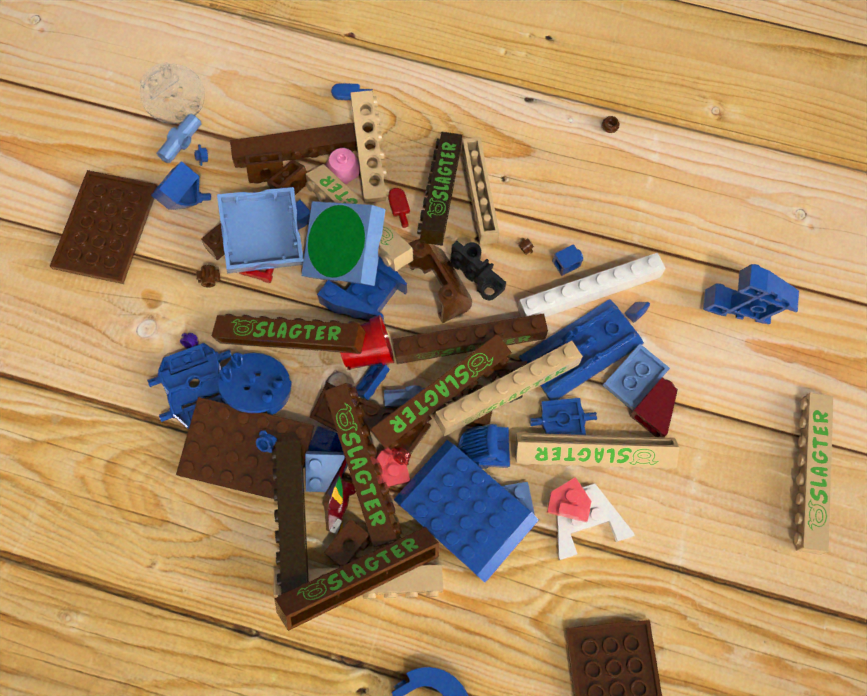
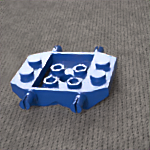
(179, 370)

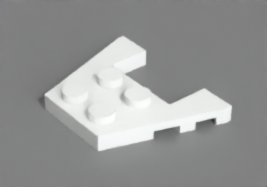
(600, 512)

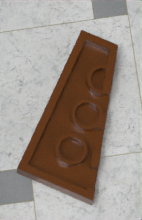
(374, 414)

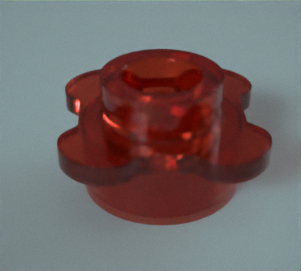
(401, 456)

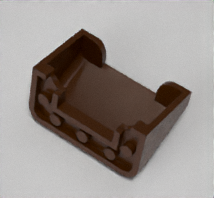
(453, 294)

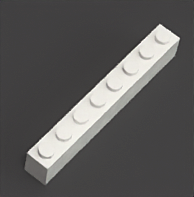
(593, 287)

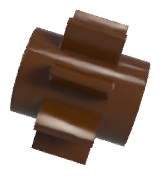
(208, 276)

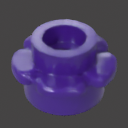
(189, 340)

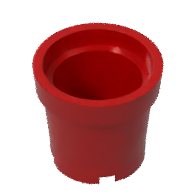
(375, 347)

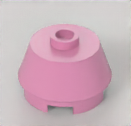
(344, 165)

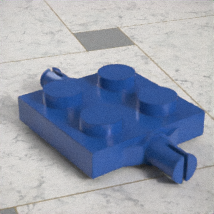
(563, 417)

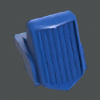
(486, 446)

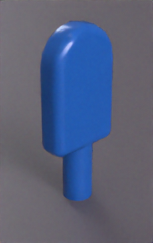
(343, 91)

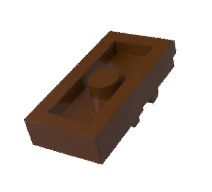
(507, 368)

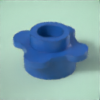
(201, 155)
(265, 442)

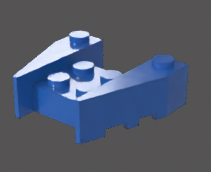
(758, 296)
(360, 299)

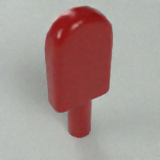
(399, 205)

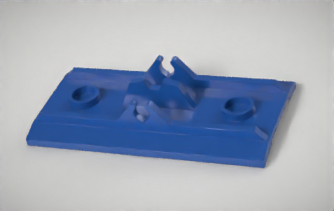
(601, 339)

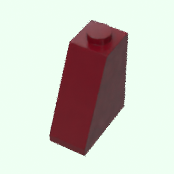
(657, 408)

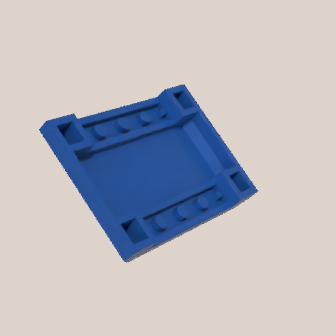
(466, 510)

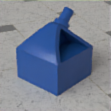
(180, 189)

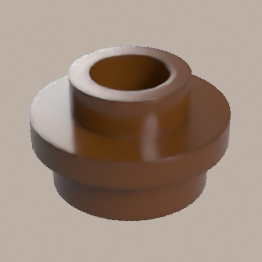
(610, 120)
(526, 246)

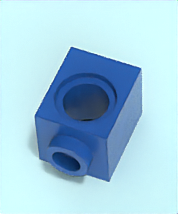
(567, 259)

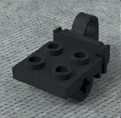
(468, 261)

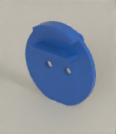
(266, 392)

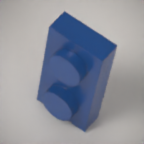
(371, 380)

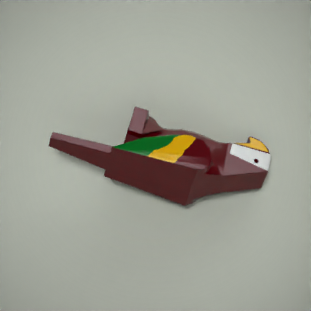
(337, 501)

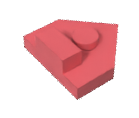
(393, 473)
(570, 501)

